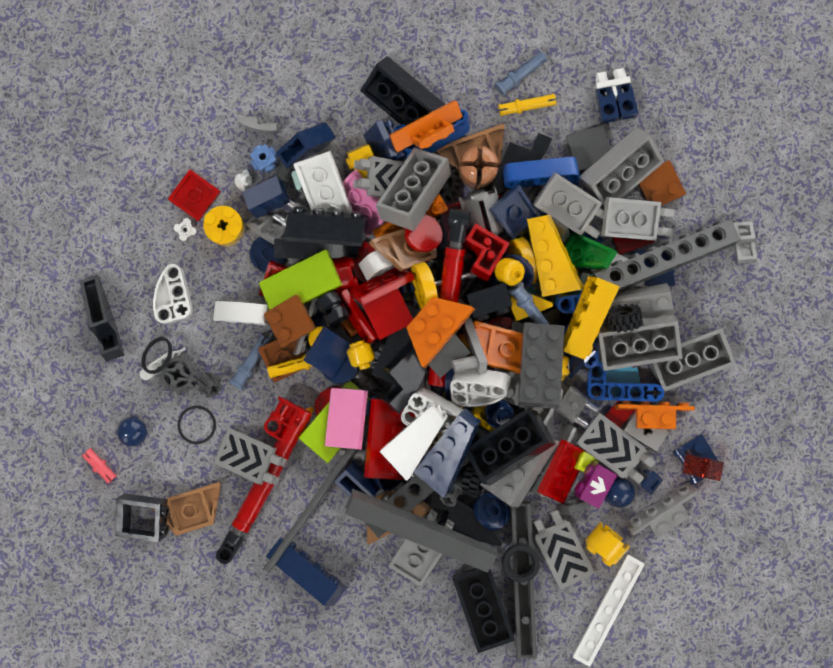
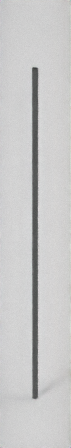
(349, 453)

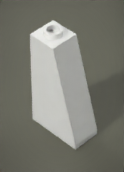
(413, 441)

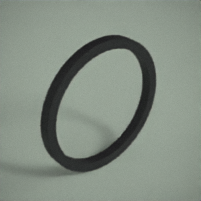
(165, 362)
(196, 442)

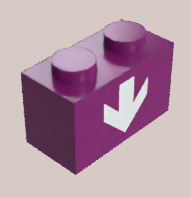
(594, 484)

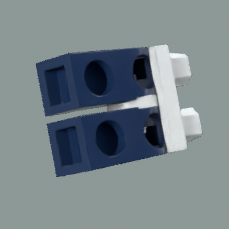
(615, 97)

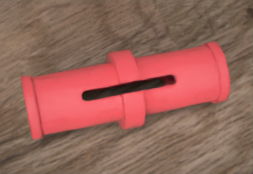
(99, 466)

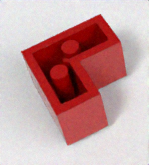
(488, 247)

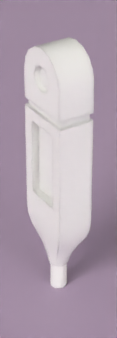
(146, 376)

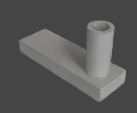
(477, 358)

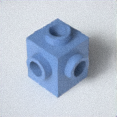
(266, 165)

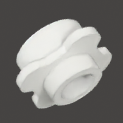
(243, 180)
(185, 234)

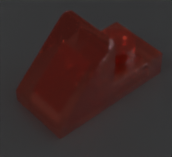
(702, 467)

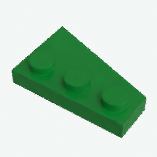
(588, 253)

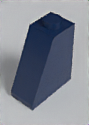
(305, 144)

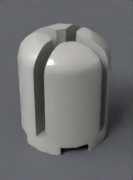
(487, 200)

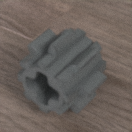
(209, 384)

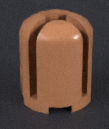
(486, 159)

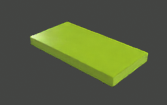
(307, 279)
(315, 434)

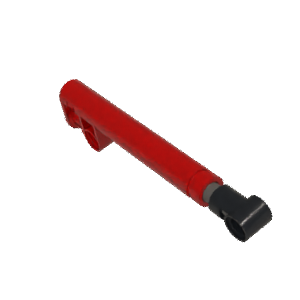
(452, 268)
(291, 425)

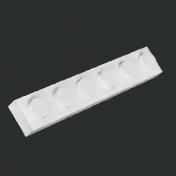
(608, 610)

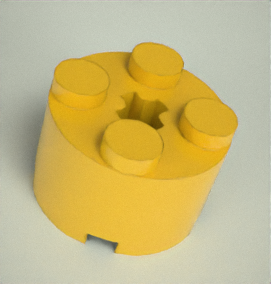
(213, 221)
(606, 544)

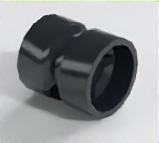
(333, 310)

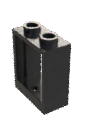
(123, 517)

